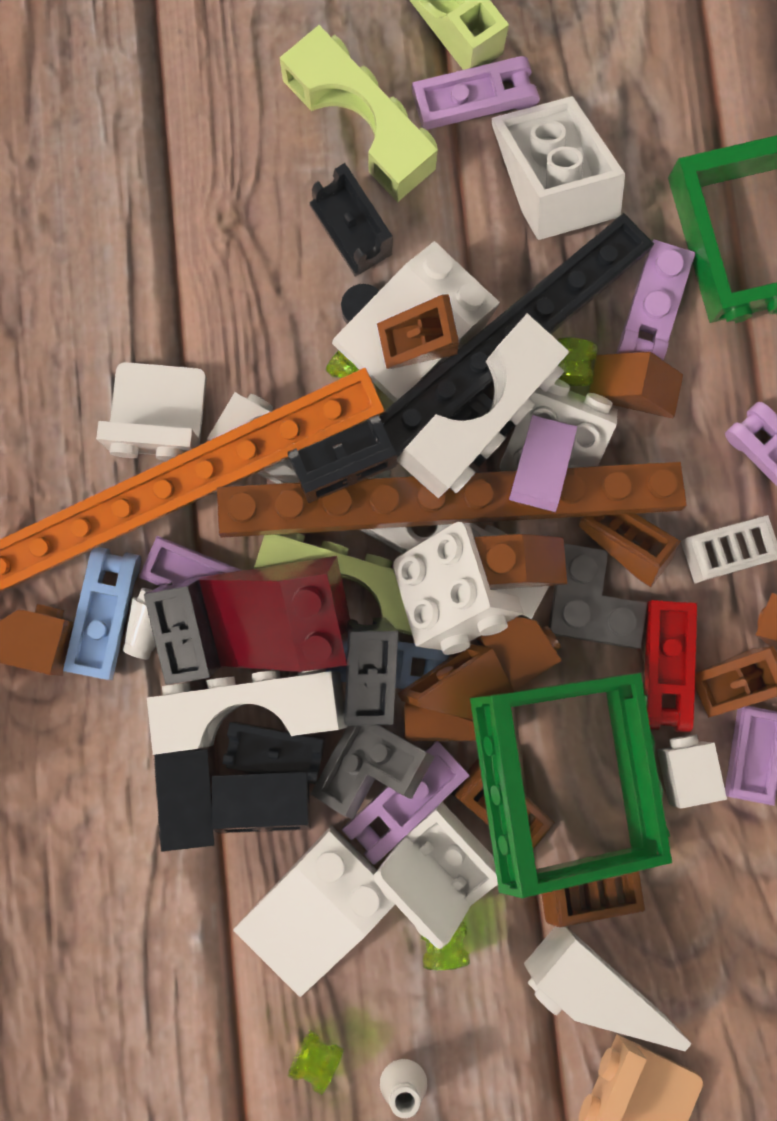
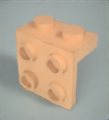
(640, 1087)

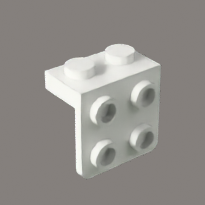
(154, 411)
(591, 415)
(449, 592)
(437, 874)

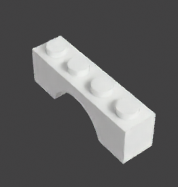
(446, 447)
(191, 718)

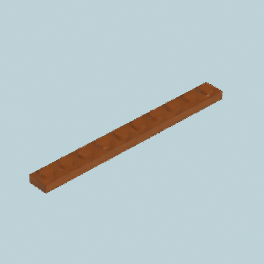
(408, 503)

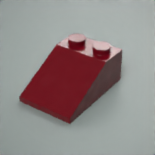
(279, 616)

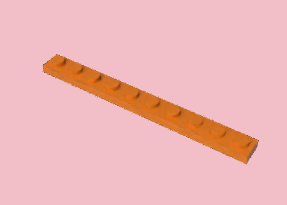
(187, 477)

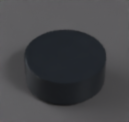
(356, 299)

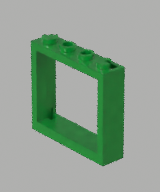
(685, 183)
(506, 796)

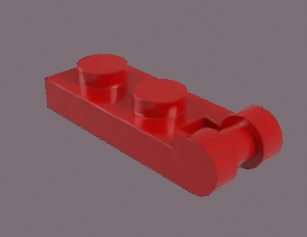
(670, 663)

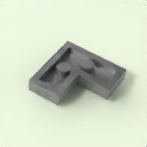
(584, 613)
(368, 755)

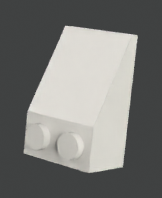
(559, 167)
(419, 280)
(315, 912)
(592, 992)

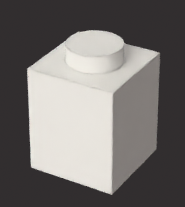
(691, 772)

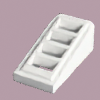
(699, 560)

